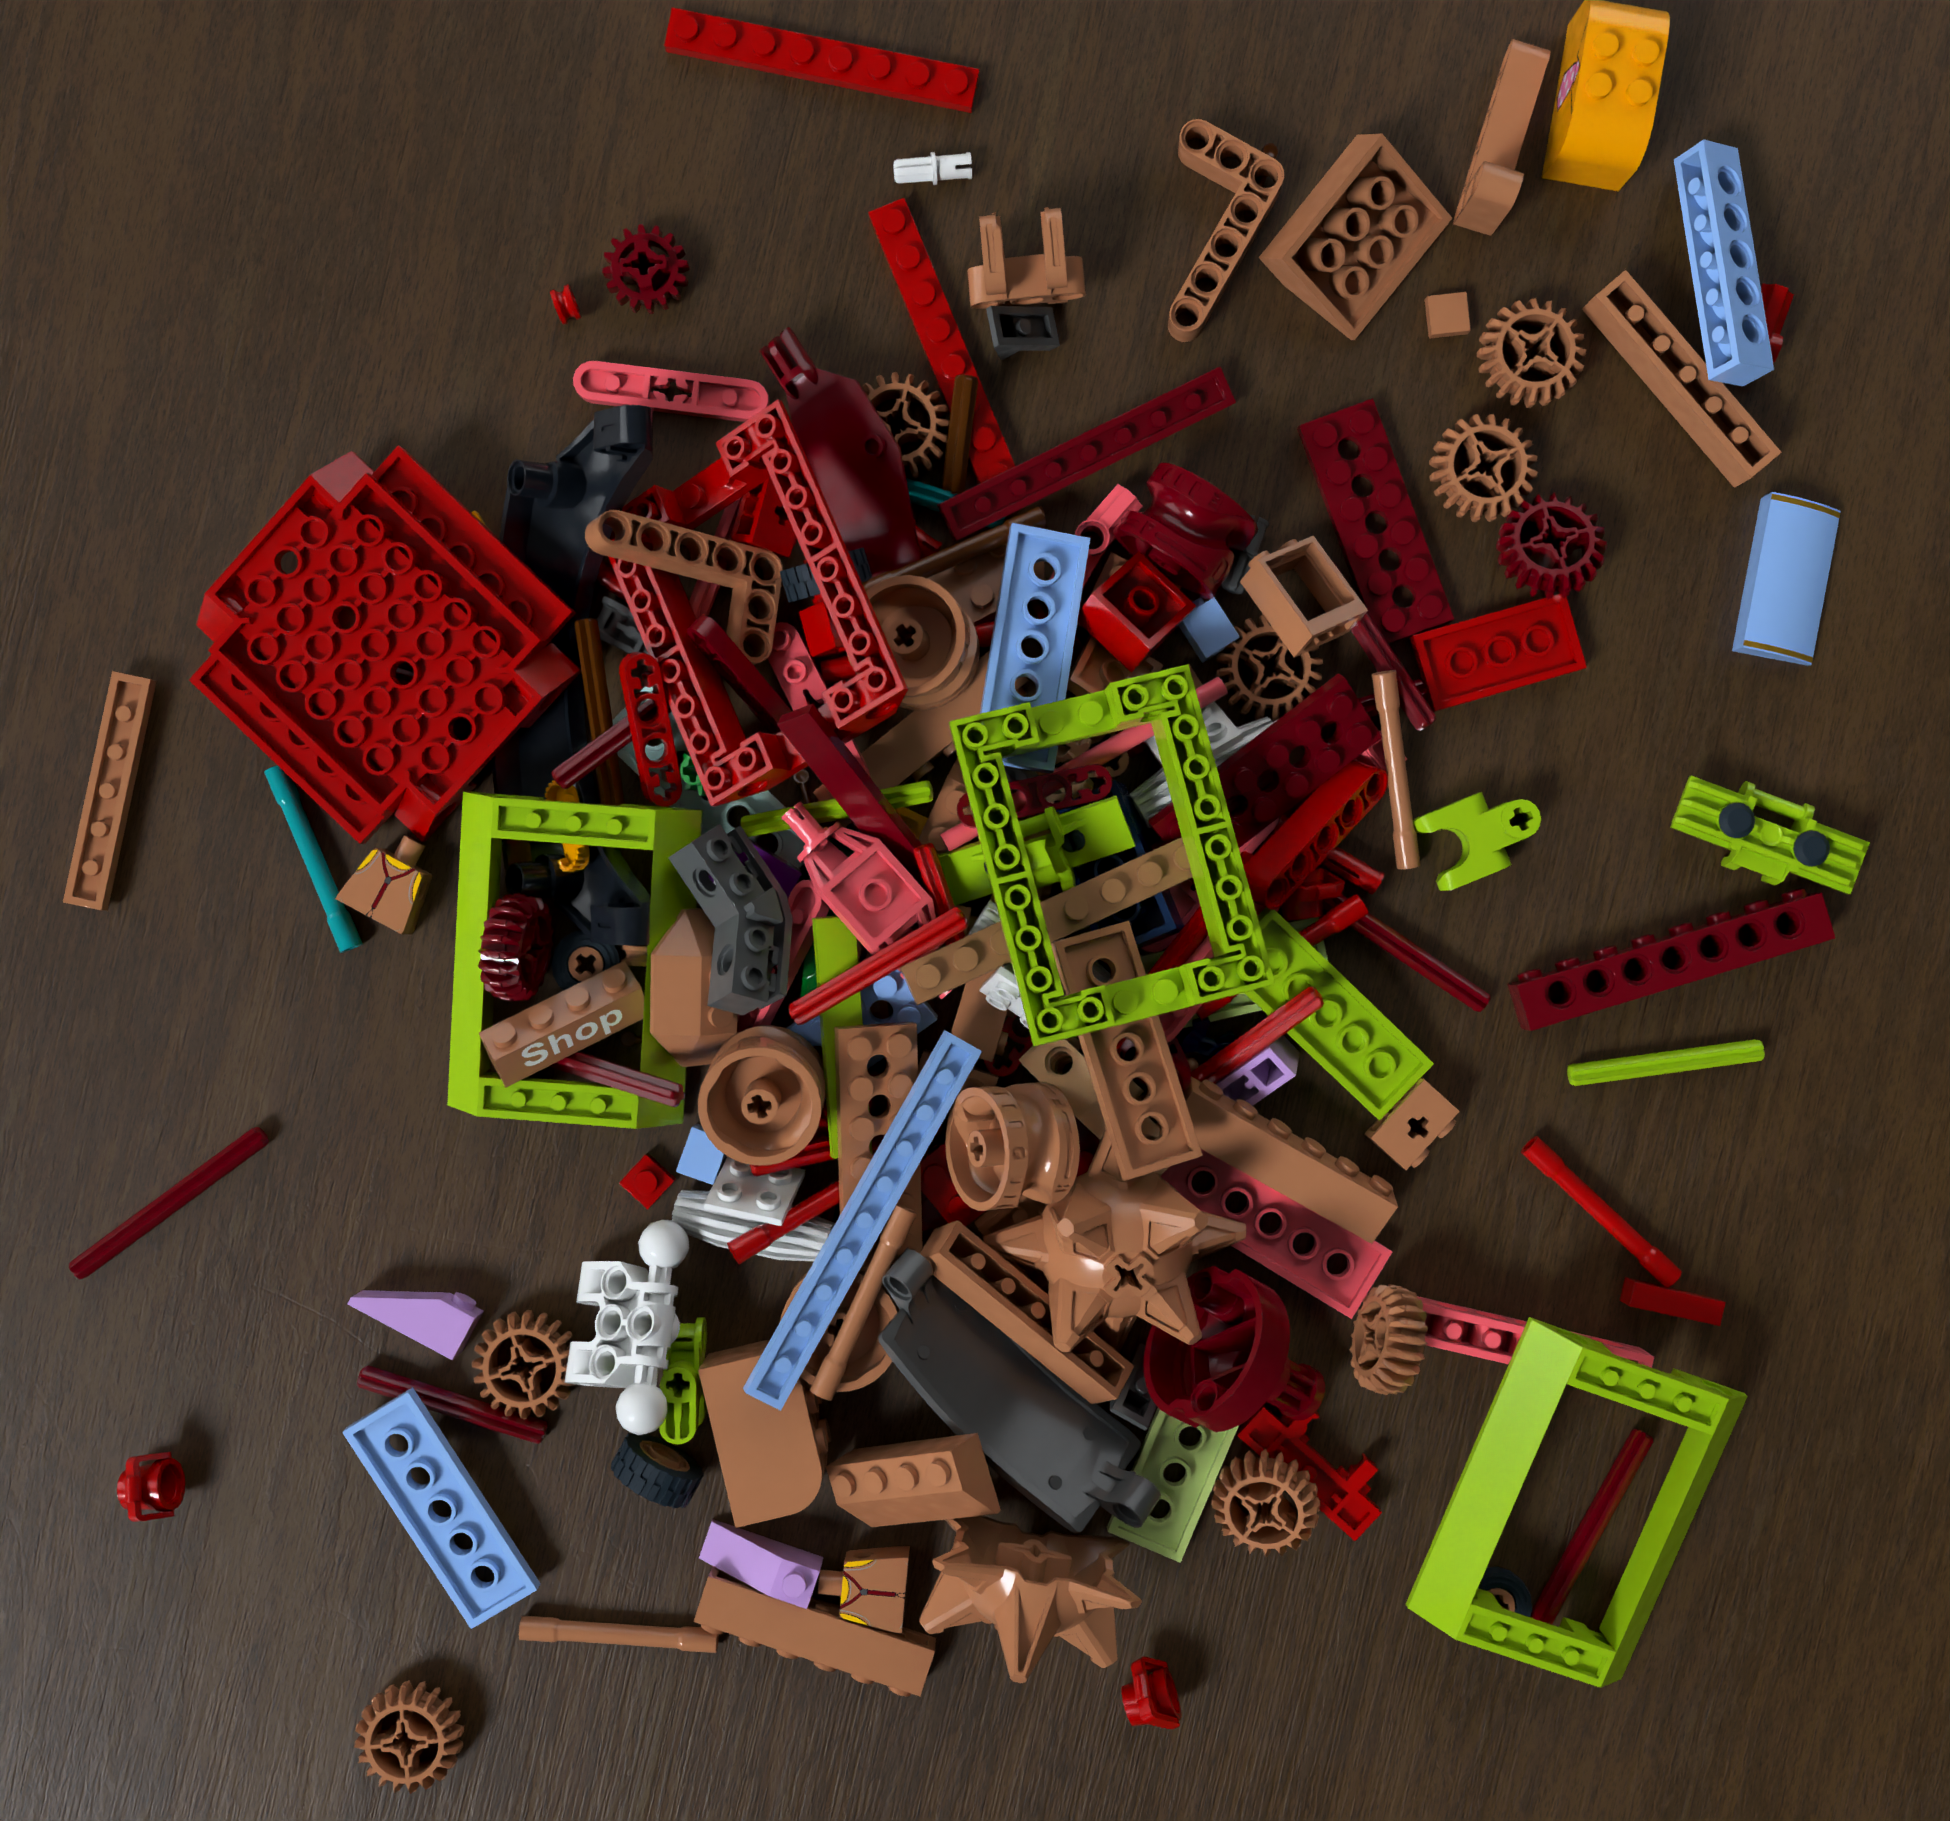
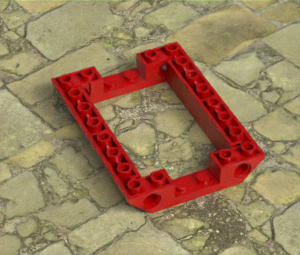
(721, 754)

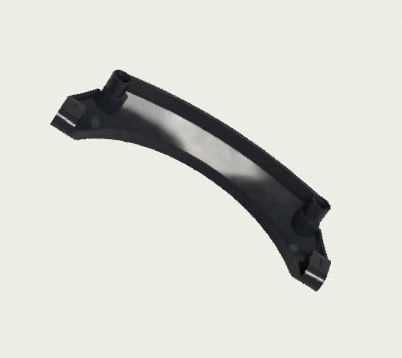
(546, 528)

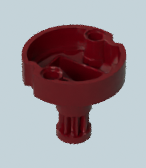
(1236, 1361)

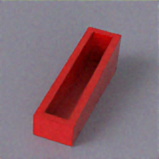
(1672, 1301)

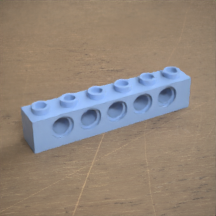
(1723, 264)

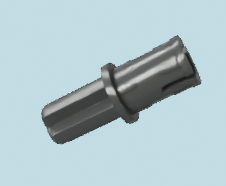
(1242, 559)

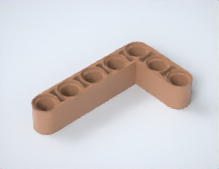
(1492, 177)
(1229, 229)
(702, 566)

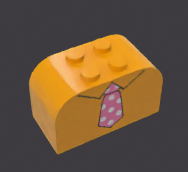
(1606, 94)

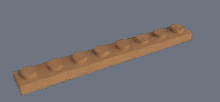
(1062, 914)

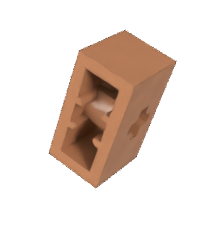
(1393, 1132)

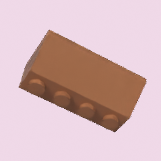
(915, 1481)

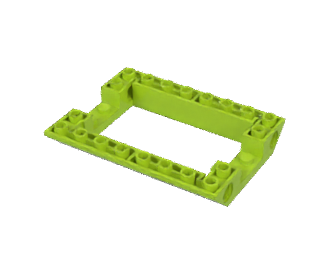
(1173, 709)
(484, 824)
(1495, 1472)

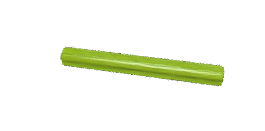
(830, 809)
(1665, 1062)

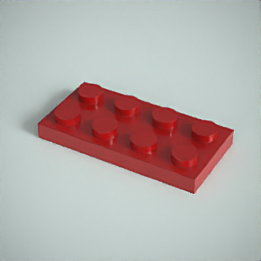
(1498, 652)

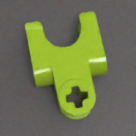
(1482, 835)
(683, 1384)

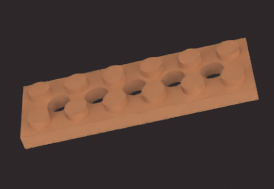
(1151, 1061)
(856, 1125)

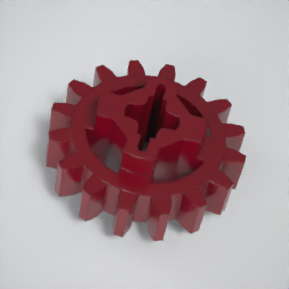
(662, 269)

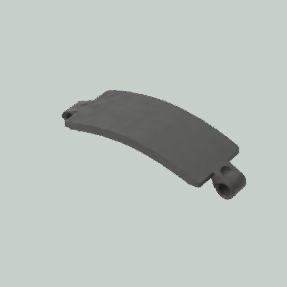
(1028, 1420)

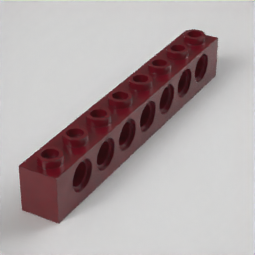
(1806, 927)

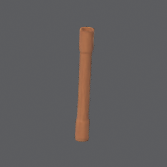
(1388, 706)
(835, 1362)
(553, 1630)

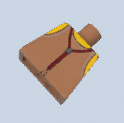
(390, 886)
(870, 1586)

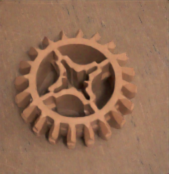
(1518, 343)
(914, 431)
(1488, 482)
(1252, 660)
(1388, 1339)
(523, 1349)
(1258, 1482)
(380, 1743)

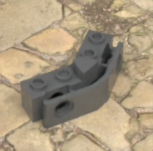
(748, 919)

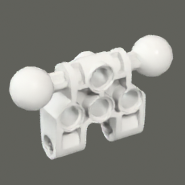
(632, 1326)

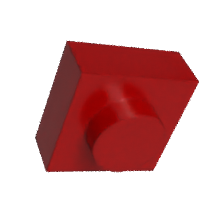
(647, 1181)

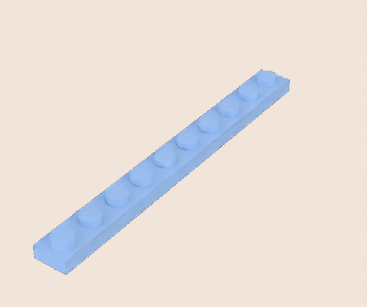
(861, 1220)

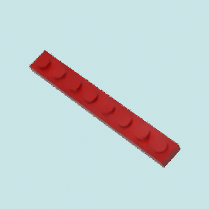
(821, 60)
(938, 330)

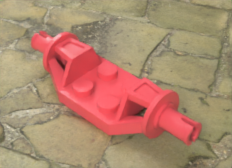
(865, 890)

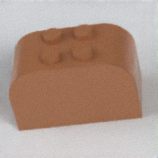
(766, 1455)

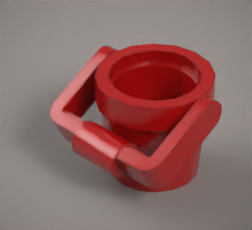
(1309, 896)
(151, 1486)
(1151, 1697)

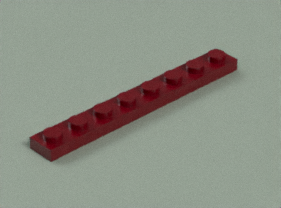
(1086, 453)

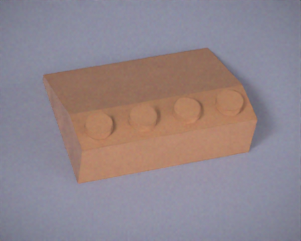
(1356, 234)

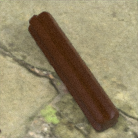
(959, 433)

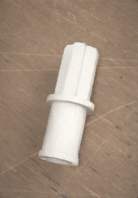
(932, 168)

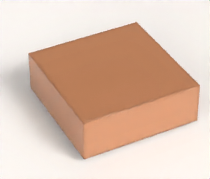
(1447, 315)

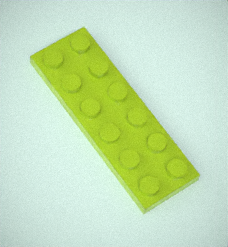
(1348, 1032)

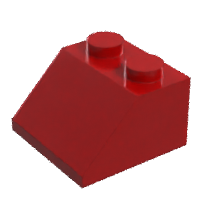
(1134, 611)

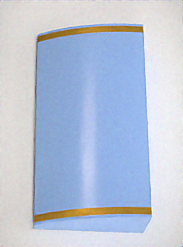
(1786, 579)

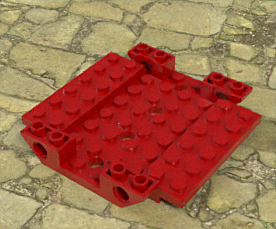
(425, 593)

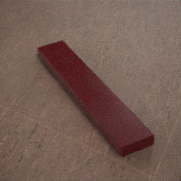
(850, 784)

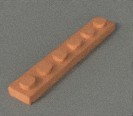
(109, 791)

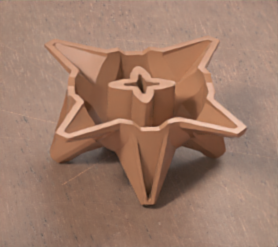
(1117, 1253)
(1030, 1590)

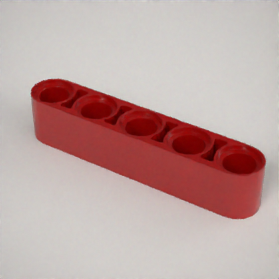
(1313, 832)

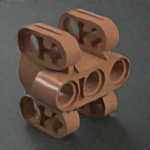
(1025, 279)

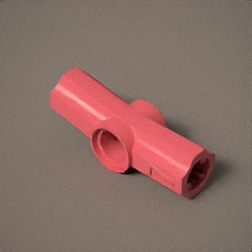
(1104, 521)

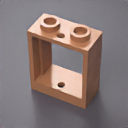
(1323, 580)

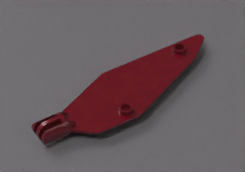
(849, 455)

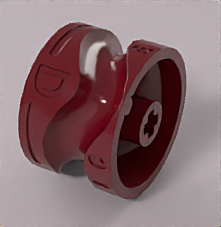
(1187, 530)

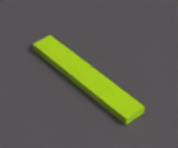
(834, 954)

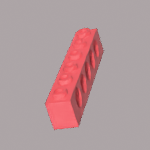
(1493, 1335)

